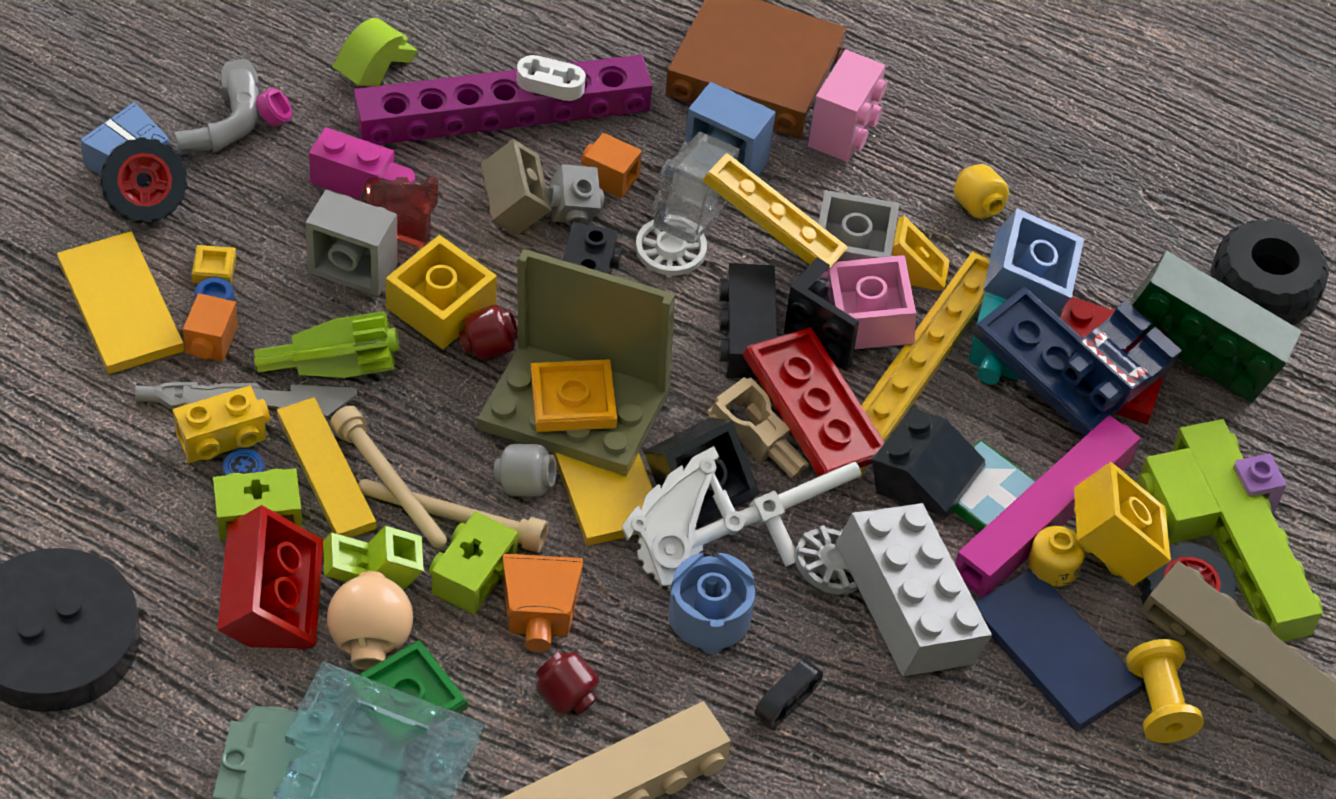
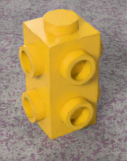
(221, 424)

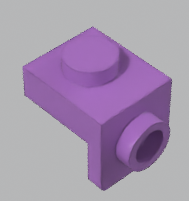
(1261, 477)

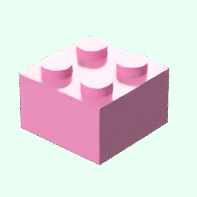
(847, 106)
(878, 297)

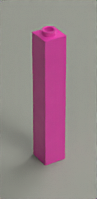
(1046, 503)

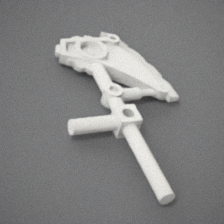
(671, 513)

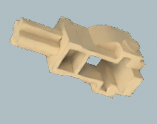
(768, 435)

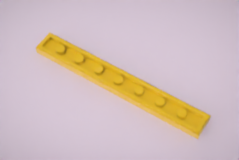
(933, 342)

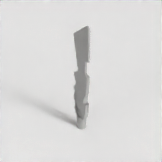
(183, 393)

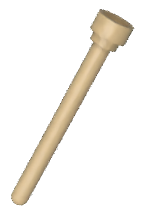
(351, 427)
(531, 532)

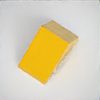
(924, 261)

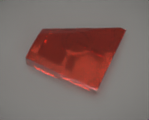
(409, 201)

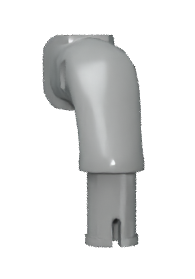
(241, 89)

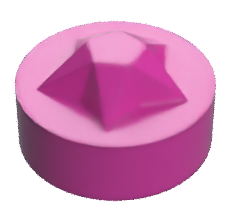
(274, 107)

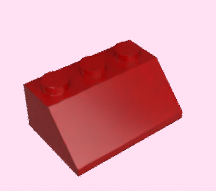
(270, 582)

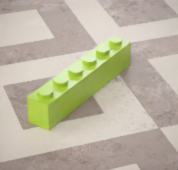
(1251, 538)

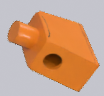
(540, 596)

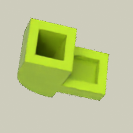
(370, 51)
(390, 552)

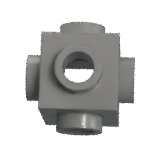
(575, 194)

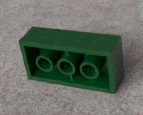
(1215, 326)

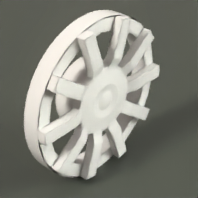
(670, 249)

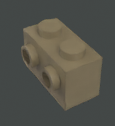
(515, 187)

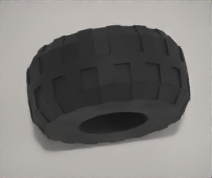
(1273, 267)

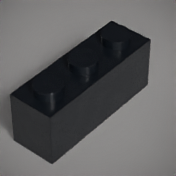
(747, 315)

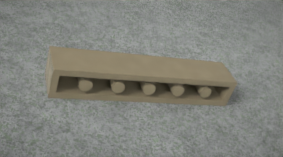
(1247, 655)

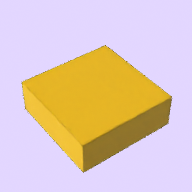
(213, 262)

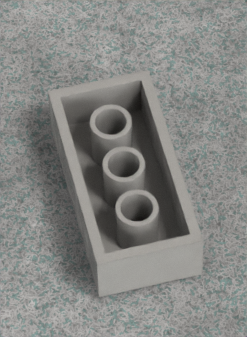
(913, 589)

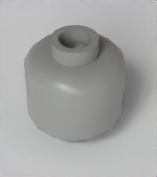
(525, 470)

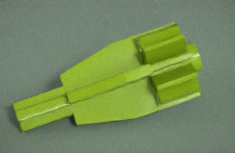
(336, 348)

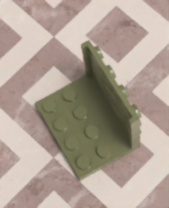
(584, 316)

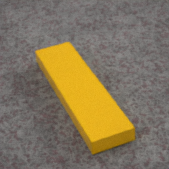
(773, 212)
(326, 468)

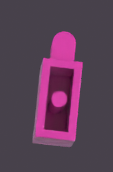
(347, 162)

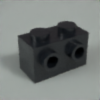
(593, 248)

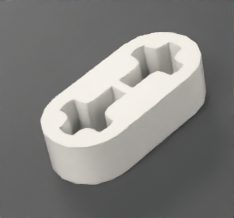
(550, 77)

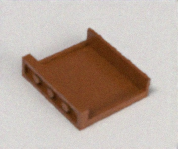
(759, 54)

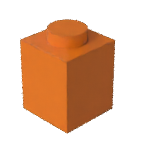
(616, 163)
(210, 327)

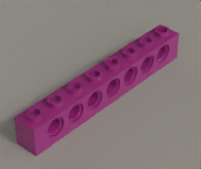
(496, 102)

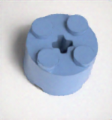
(711, 601)

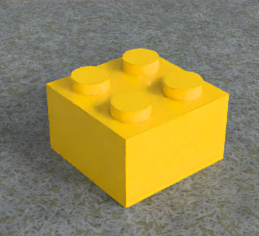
(439, 290)
(1121, 524)

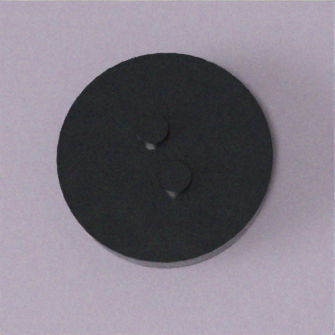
(63, 629)

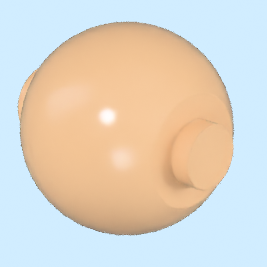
(369, 618)

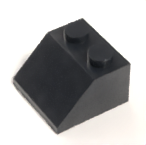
(926, 463)
(732, 465)

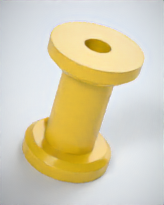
(1170, 715)

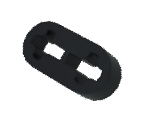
(788, 693)

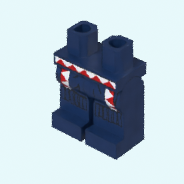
(1116, 360)

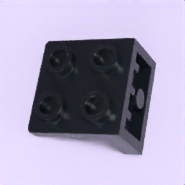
(809, 309)

